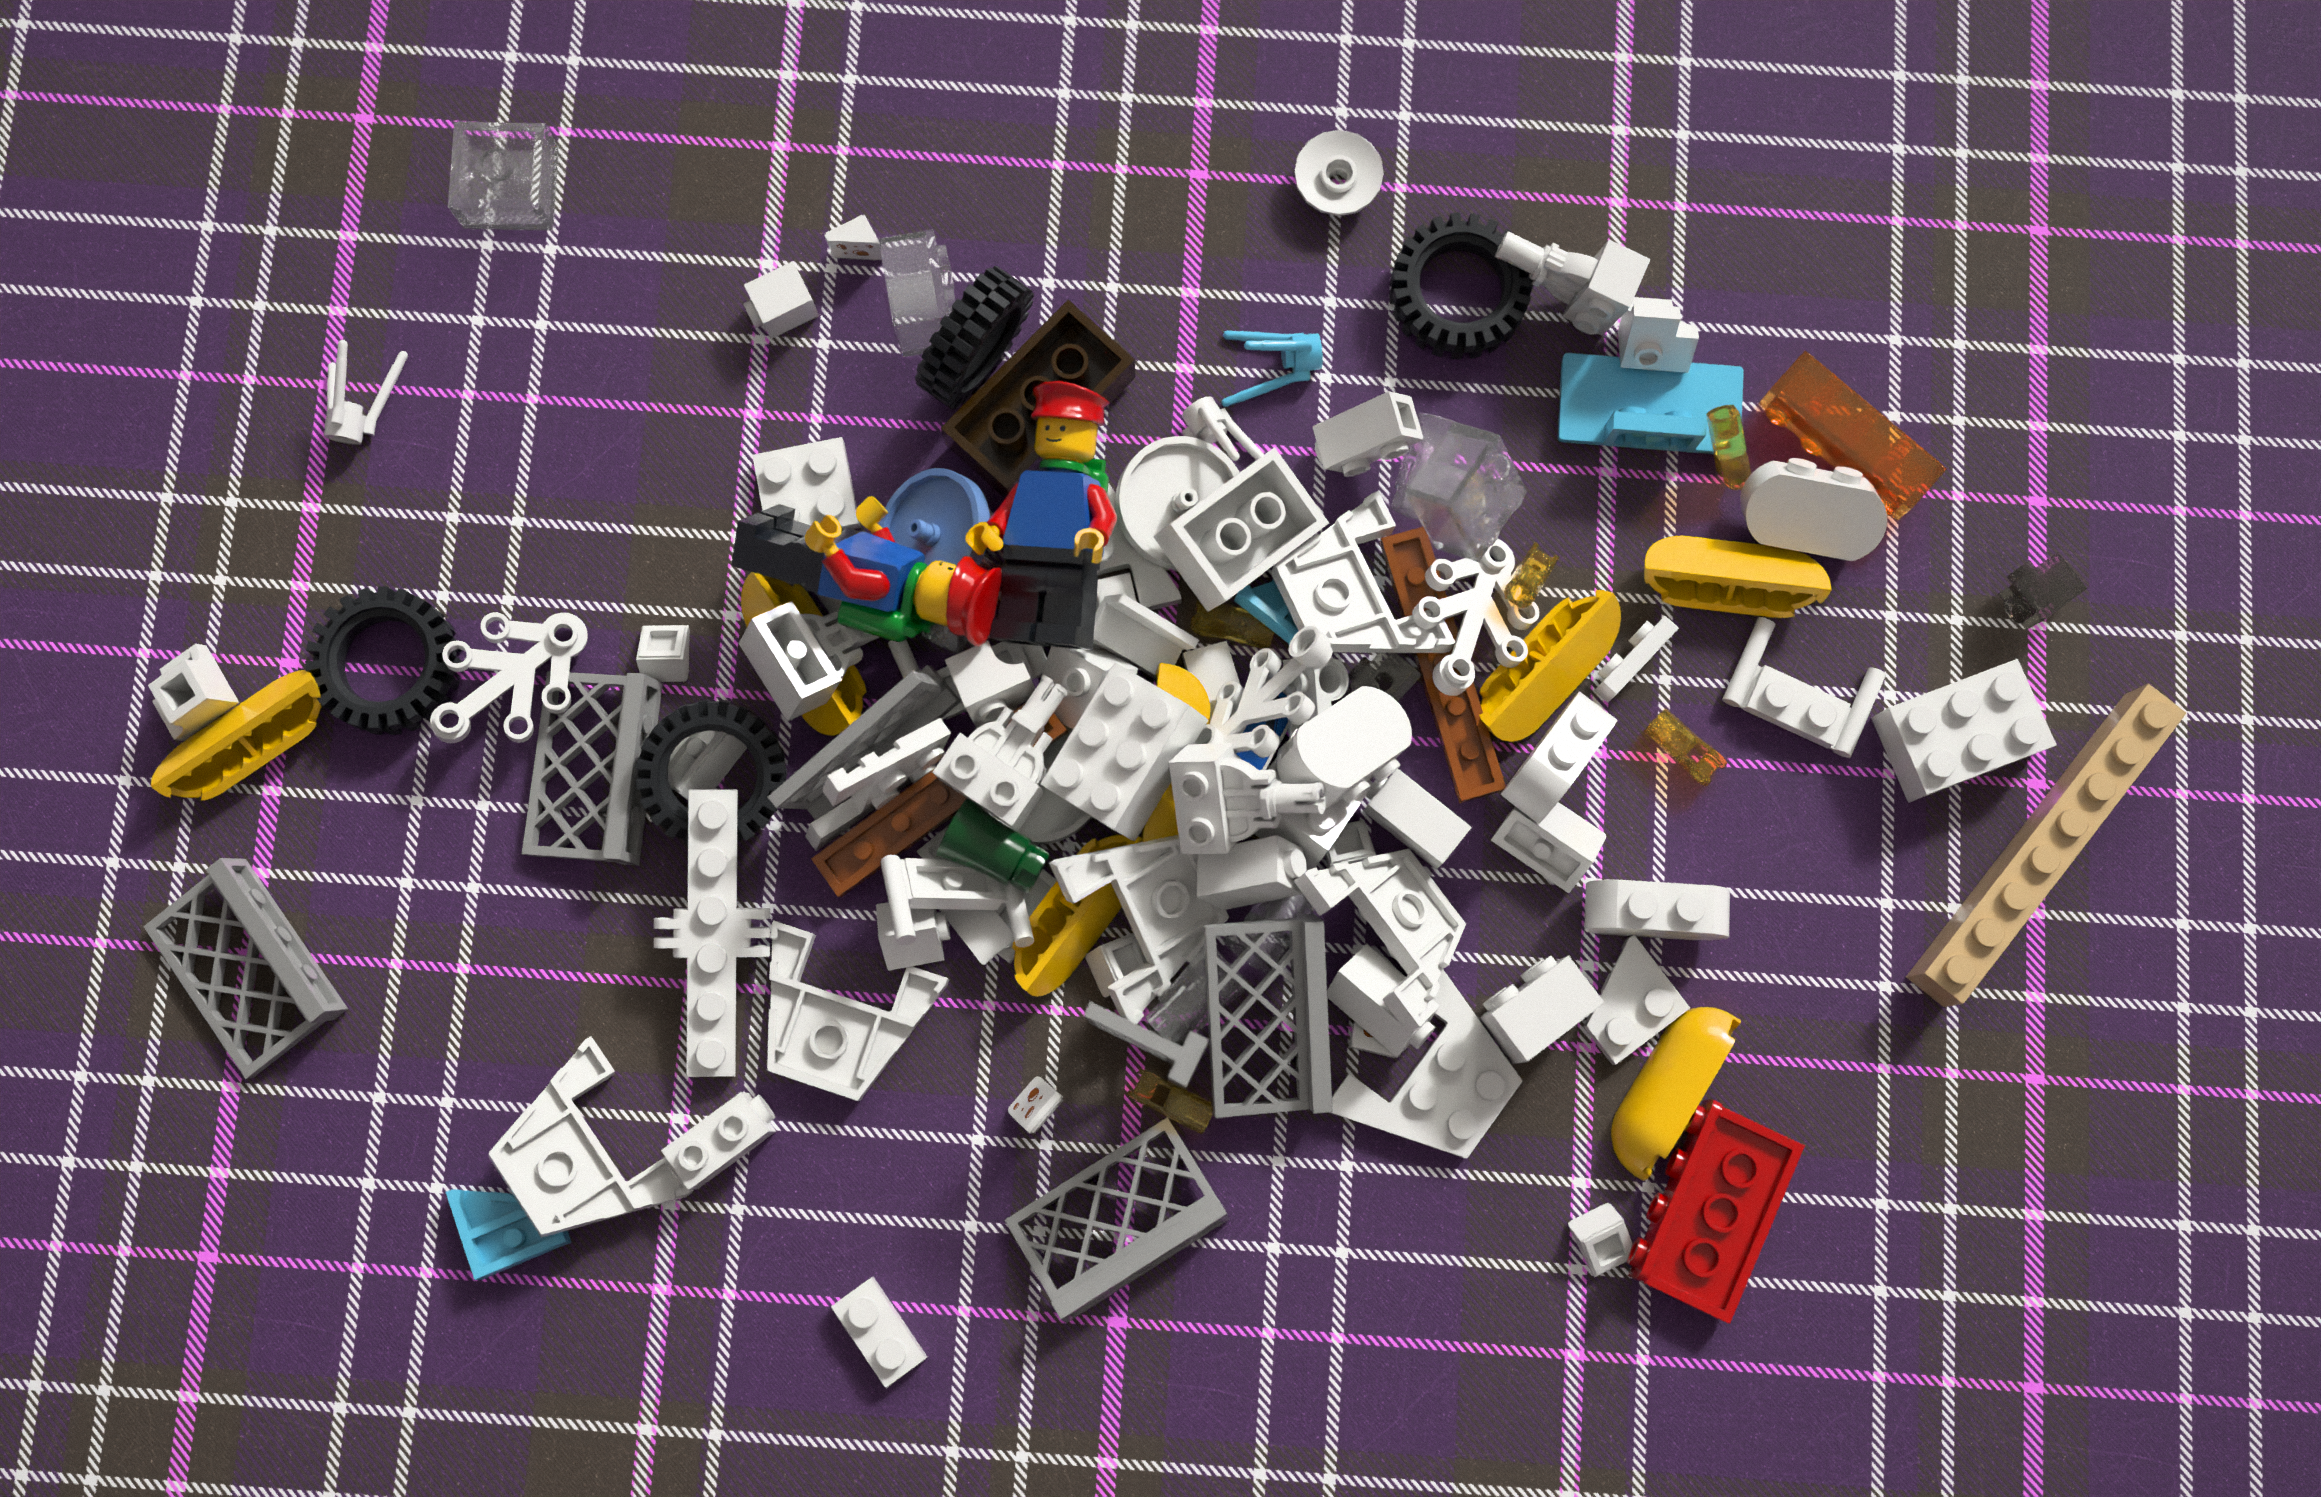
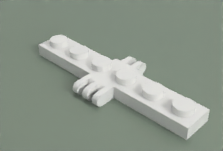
(712, 932)

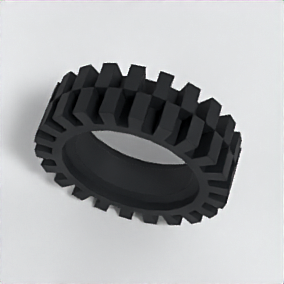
(1446, 334)
(974, 337)
(348, 623)
(701, 717)

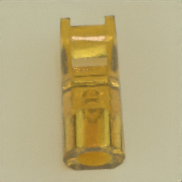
(1729, 445)
(1529, 577)
(1231, 624)
(1679, 740)
(1180, 1105)

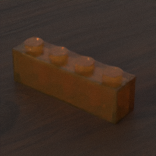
(1851, 433)

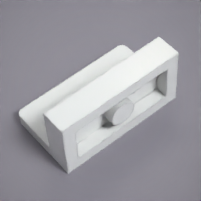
(1139, 634)
(1556, 848)

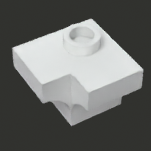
(1655, 337)
(1081, 676)
(988, 683)
(191, 692)

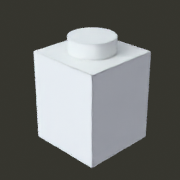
(779, 301)
(929, 930)

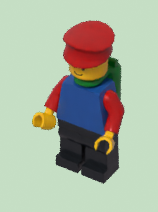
(1053, 526)
(880, 582)

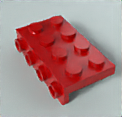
(1714, 1210)

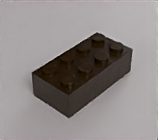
(996, 425)

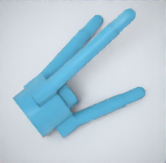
(1297, 352)

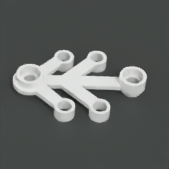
(1478, 609)
(515, 671)
(1256, 701)

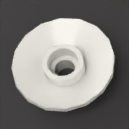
(1343, 155)

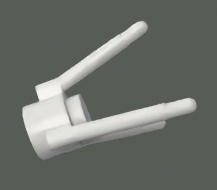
(345, 419)
(1211, 424)

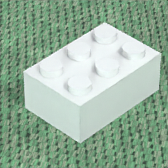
(1241, 530)
(1963, 730)
(1122, 751)

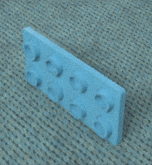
(1642, 406)

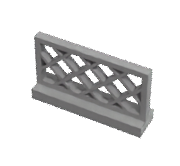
(904, 709)
(625, 813)
(268, 934)
(1309, 1016)
(1182, 1058)
(1138, 1256)

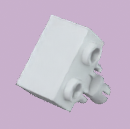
(1593, 287)
(801, 656)
(998, 763)
(1229, 799)

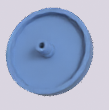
(935, 514)

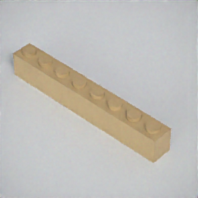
(2045, 846)

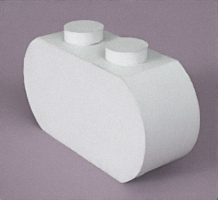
(1813, 509)
(1347, 745)
(1559, 757)
(1657, 910)

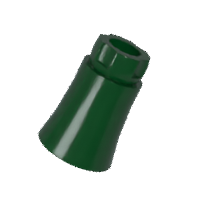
(992, 848)

